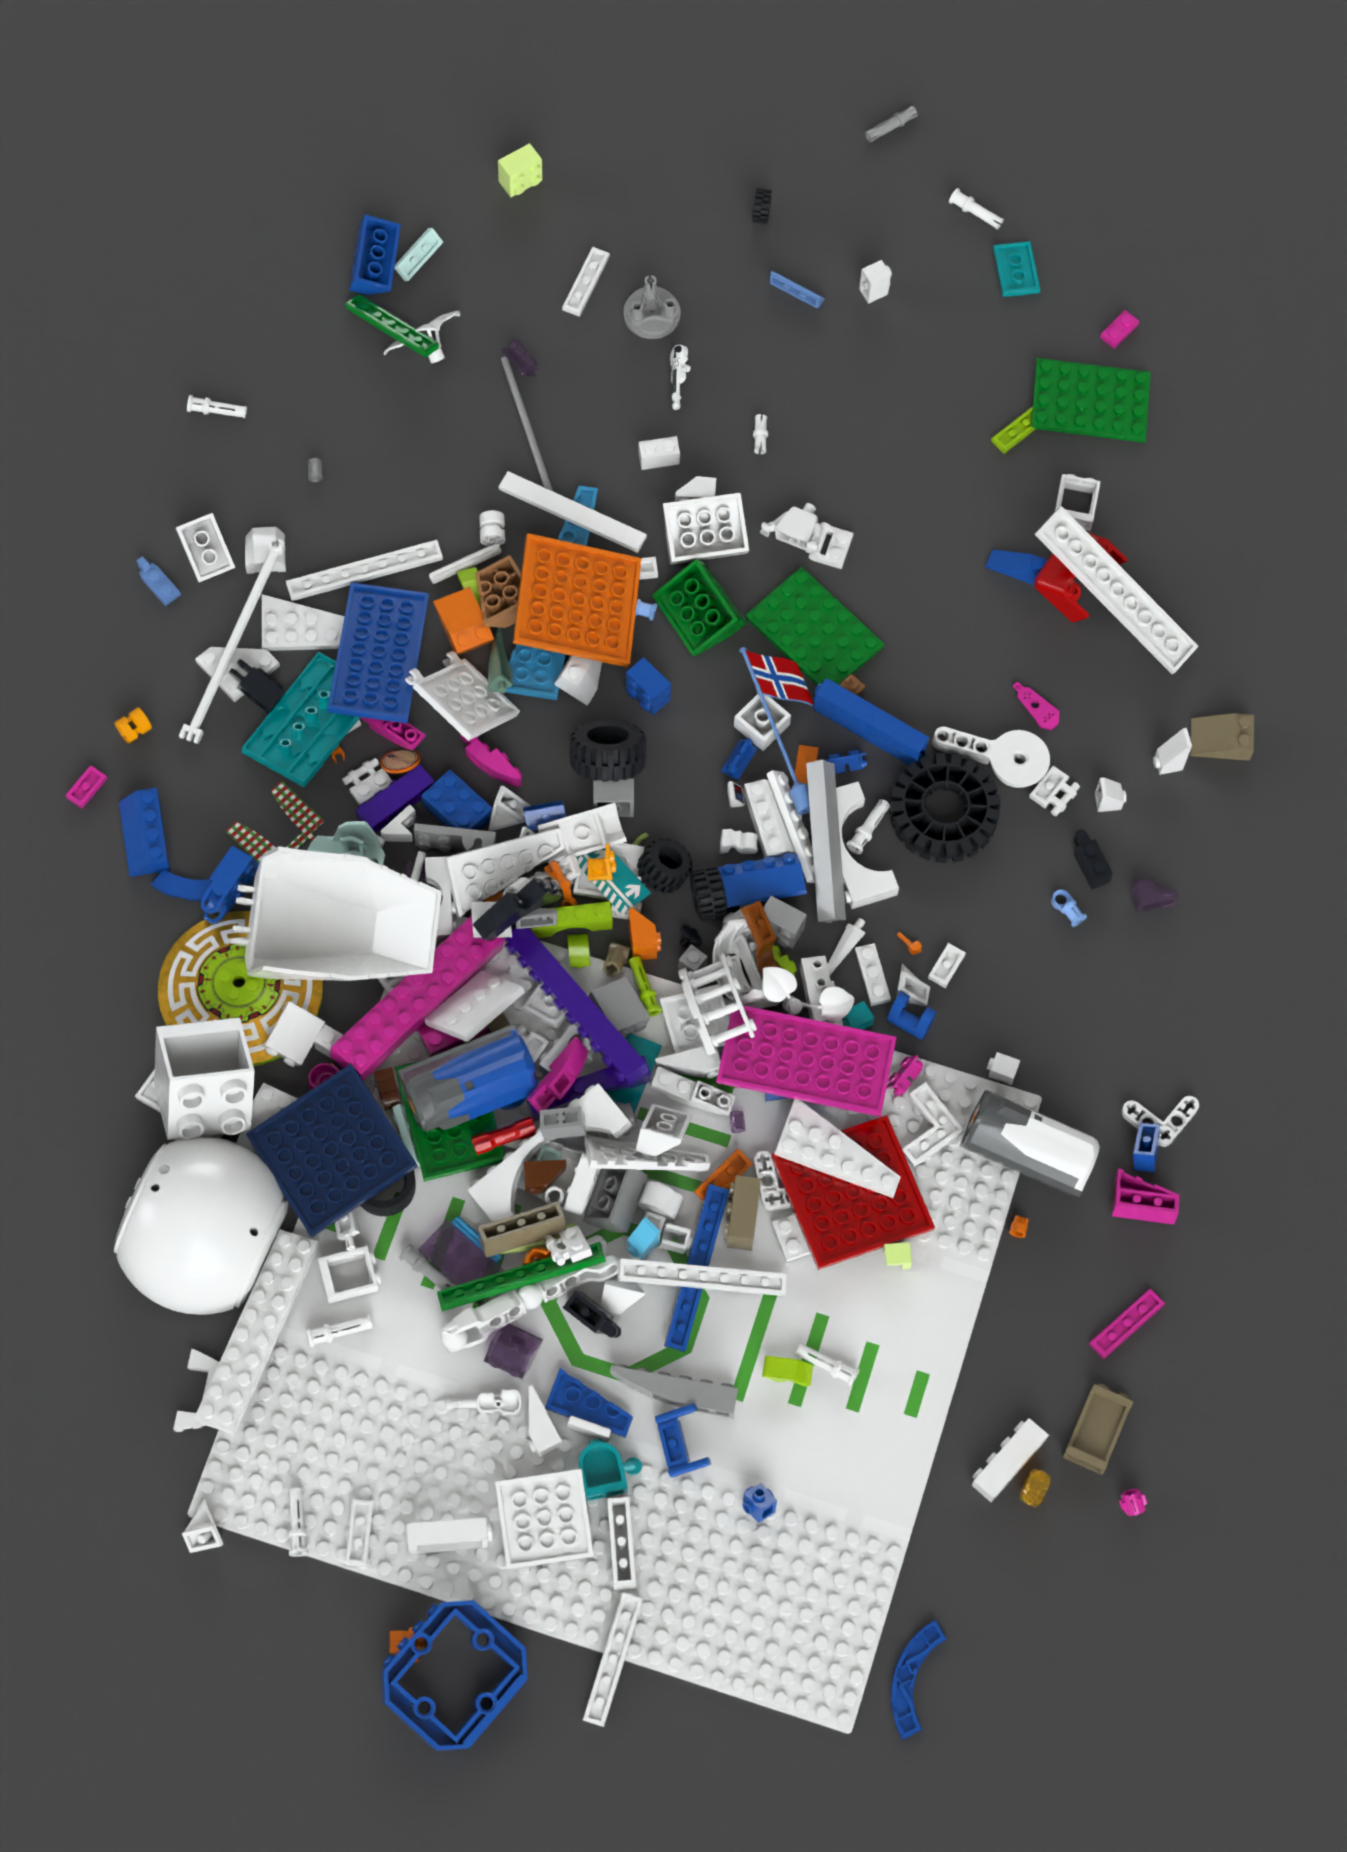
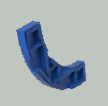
(182, 887)
(905, 1675)

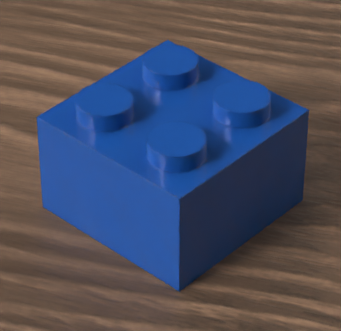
(648, 686)

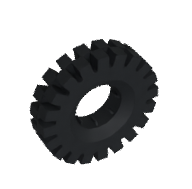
(939, 838)

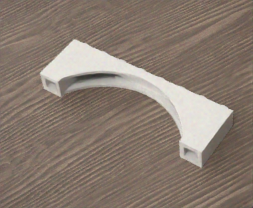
(498, 1188)

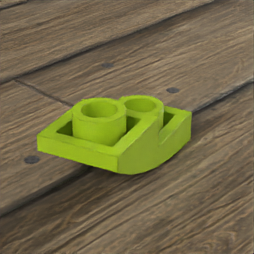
(578, 950)
(783, 962)

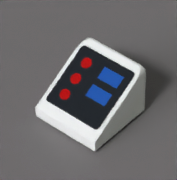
(735, 795)

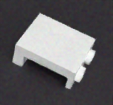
(293, 1034)

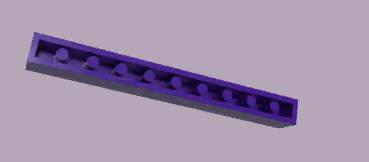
(577, 1005)

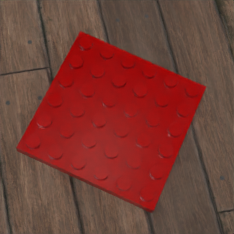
(849, 1219)

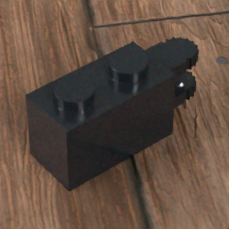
(257, 686)
(1091, 860)
(592, 1315)

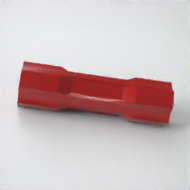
(489, 1140)

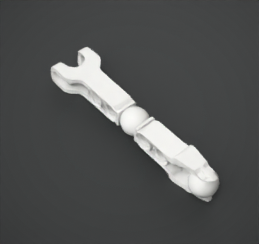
(476, 1324)

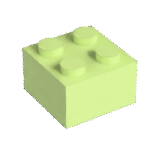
(520, 170)

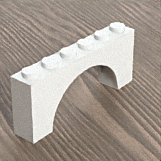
(860, 883)

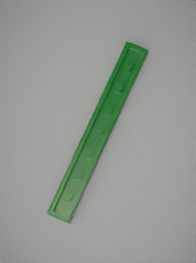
(514, 1279)

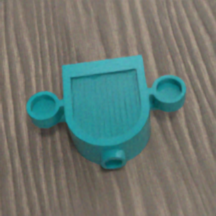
(604, 1470)

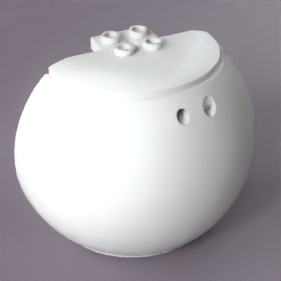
(194, 1235)

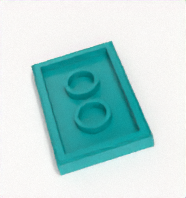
(1016, 269)

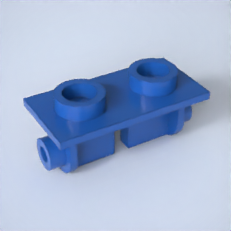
(739, 758)
(854, 761)

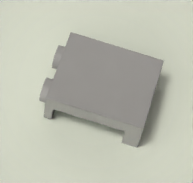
(621, 1006)

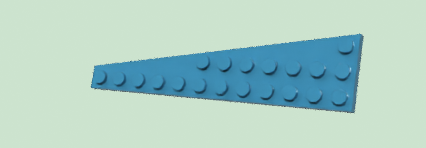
(538, 669)

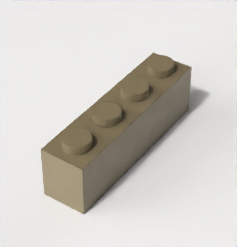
(521, 1229)

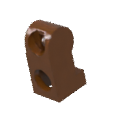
(387, 1088)

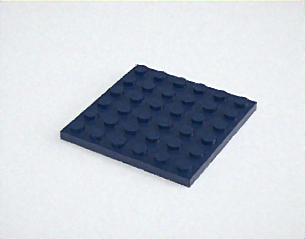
(331, 1150)

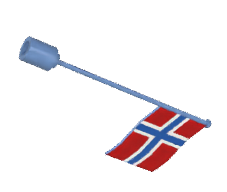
(782, 681)

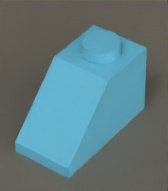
(643, 1239)

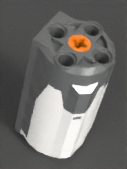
(1030, 1143)

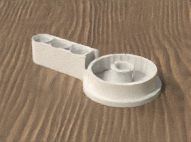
(1000, 753)

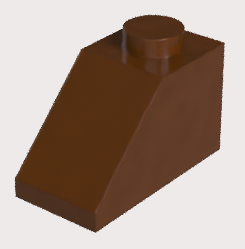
(542, 1174)

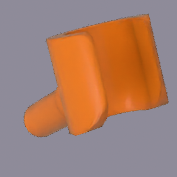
(914, 947)

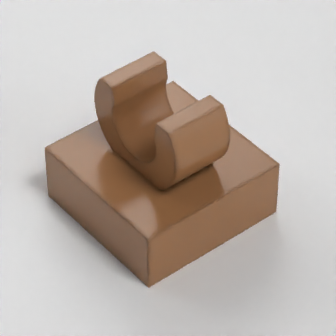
(853, 685)

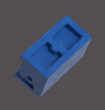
(543, 814)

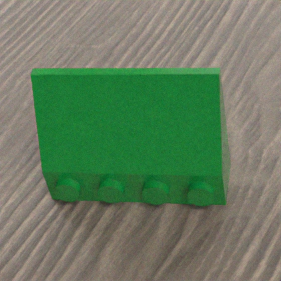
(698, 608)

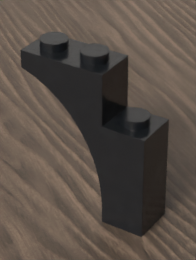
(516, 906)

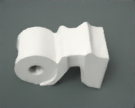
(743, 842)

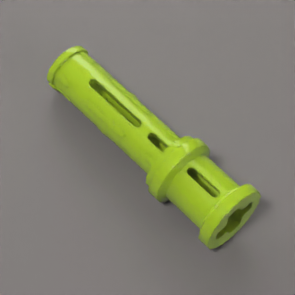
(647, 995)

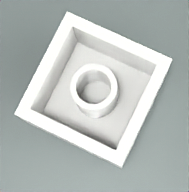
(754, 722)

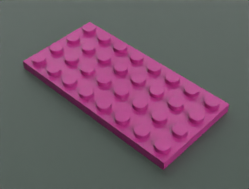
(808, 1061)

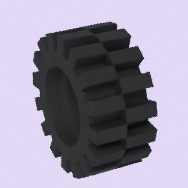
(762, 206)

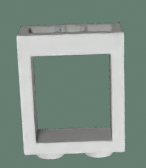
(1080, 484)
(344, 1257)

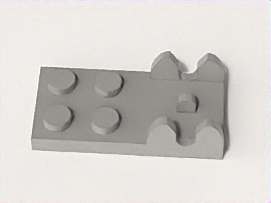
(451, 838)

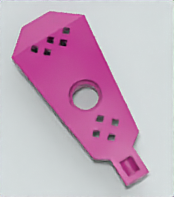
(1041, 713)

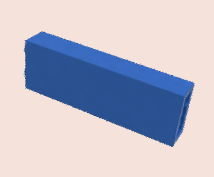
(870, 722)

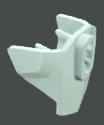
(353, 839)

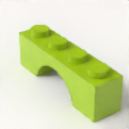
(590, 916)

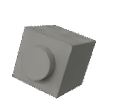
(692, 959)

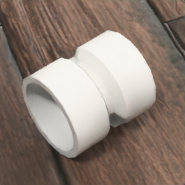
(492, 527)

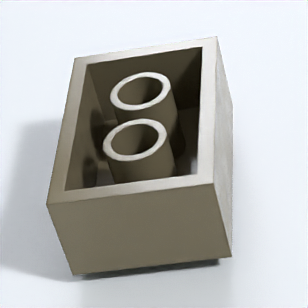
(742, 1212)

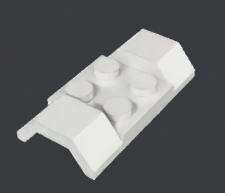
(587, 831)

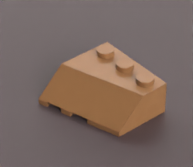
(499, 592)

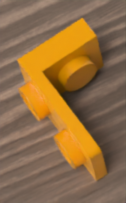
(604, 867)

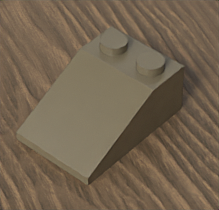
(1223, 736)

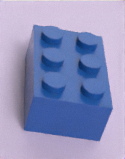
(456, 803)

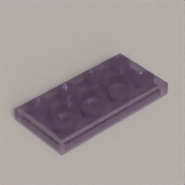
(458, 1256)

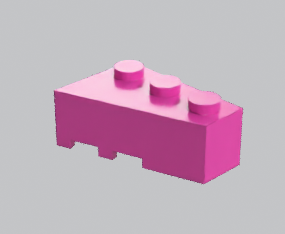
(1142, 1200)

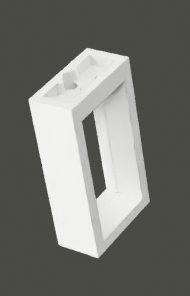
(448, 1535)

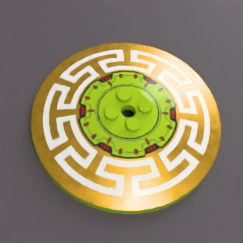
(200, 988)

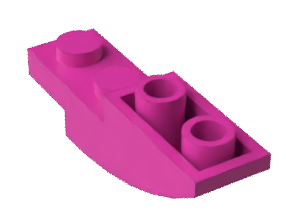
(396, 732)
(492, 763)
(561, 1077)

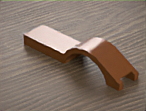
(762, 934)

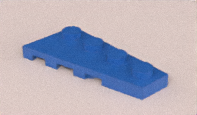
(573, 1398)

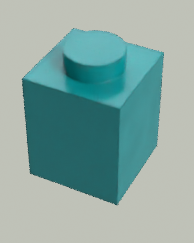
(859, 1017)

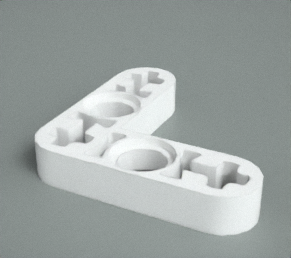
(1166, 1126)
(773, 1189)

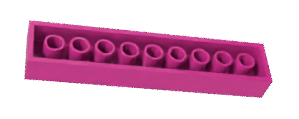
(413, 1000)

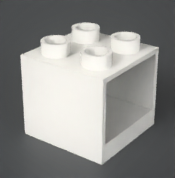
(204, 1078)

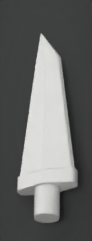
(848, 940)

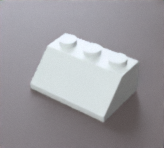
(662, 1130)

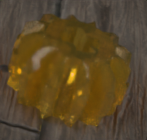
(1035, 1487)

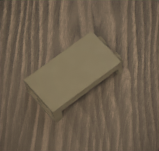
(1098, 1428)

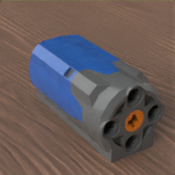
(469, 1080)

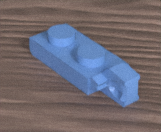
(157, 582)

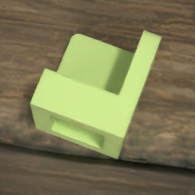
(898, 1254)

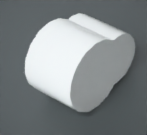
(660, 1200)

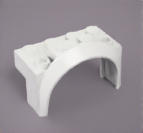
(738, 940)

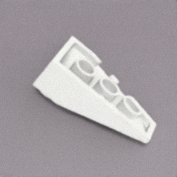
(580, 678)

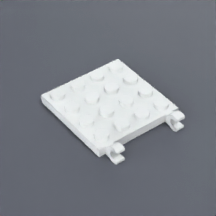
(463, 697)

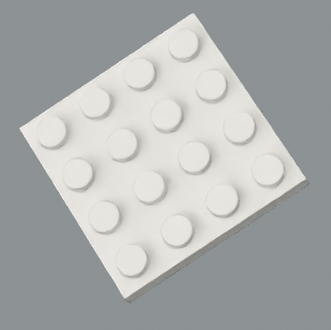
(544, 1519)

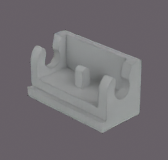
(562, 1122)

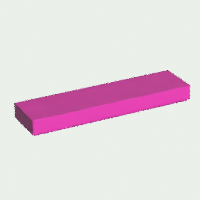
(1127, 1323)

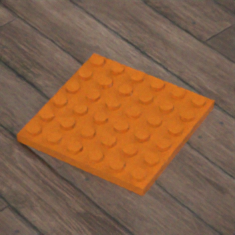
(577, 600)

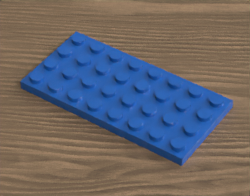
(377, 652)

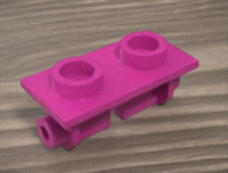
(909, 1068)

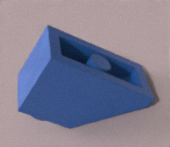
(1146, 1147)

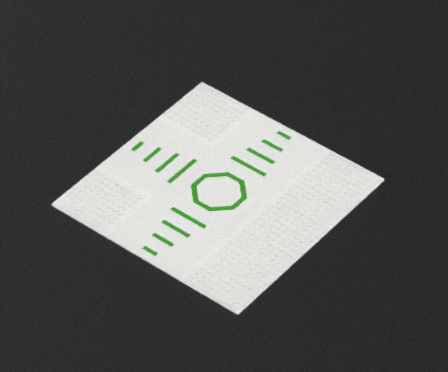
(728, 1603)

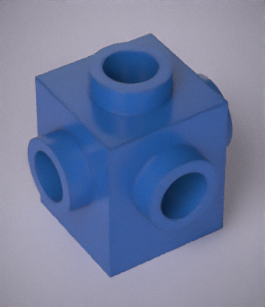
(759, 1502)

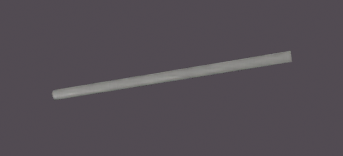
(526, 423)

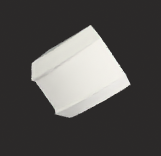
(258, 548)

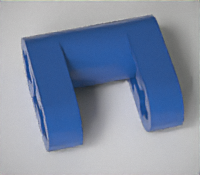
(908, 1022)

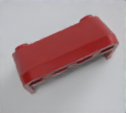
(1058, 582)

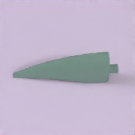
(499, 669)

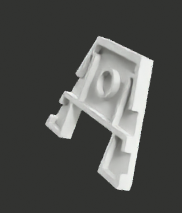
(197, 1362)

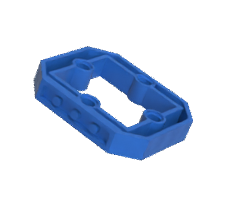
(498, 1640)

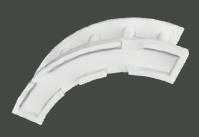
(703, 976)

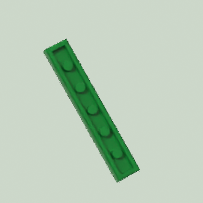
(392, 325)

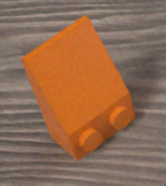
(463, 621)

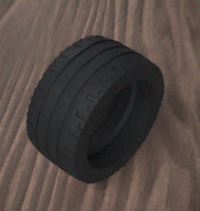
(395, 1205)

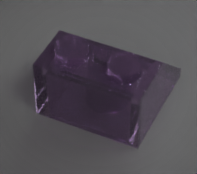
(513, 1350)

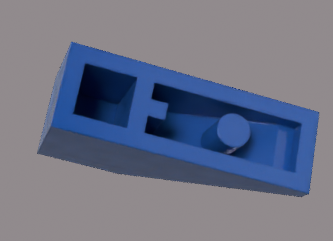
(1016, 565)

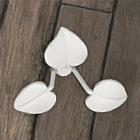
(433, 325)
(779, 982)

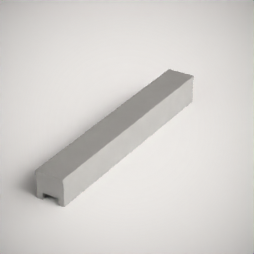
(826, 841)

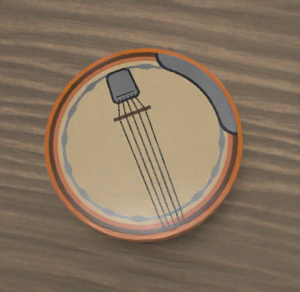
(400, 760)

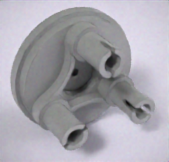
(652, 311)

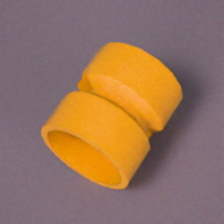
(139, 722)

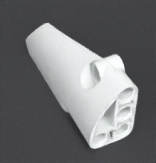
(574, 1184)

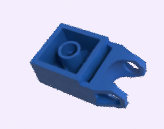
(234, 870)

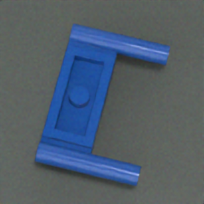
(674, 1442)

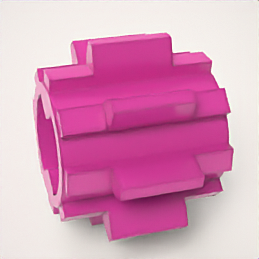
(1133, 1502)

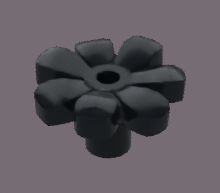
(690, 936)

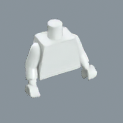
(796, 528)

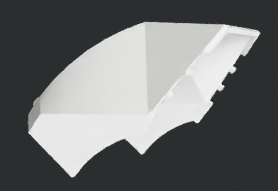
(336, 919)

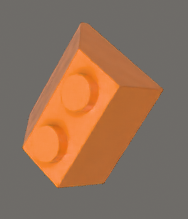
(643, 936)

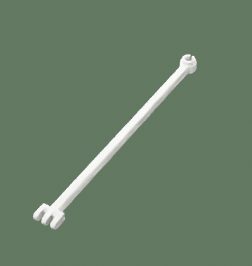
(233, 641)

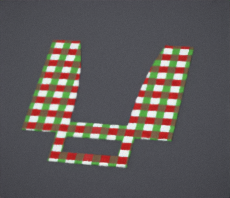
(295, 808)

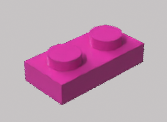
(1119, 329)
(86, 787)

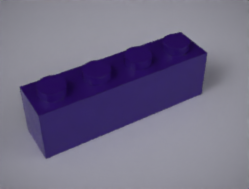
(395, 798)

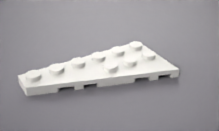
(298, 626)
(489, 869)
(823, 1147)
(621, 1154)

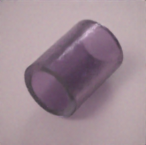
(737, 1122)

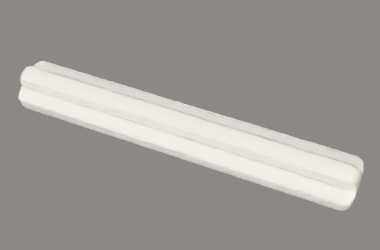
(465, 563)

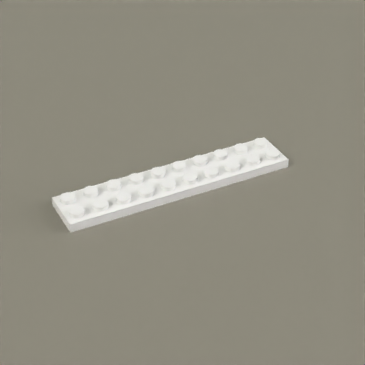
(1116, 590)
(256, 1332)

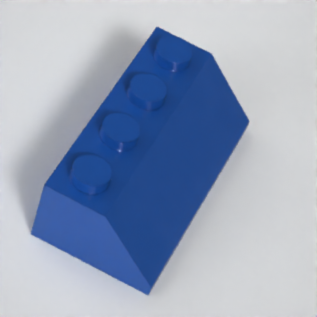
(374, 256)
(144, 833)
(762, 878)

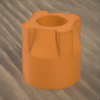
(1019, 1227)

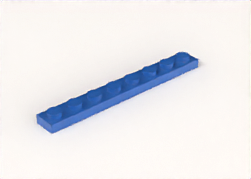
(700, 1255)

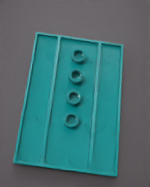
(299, 729)

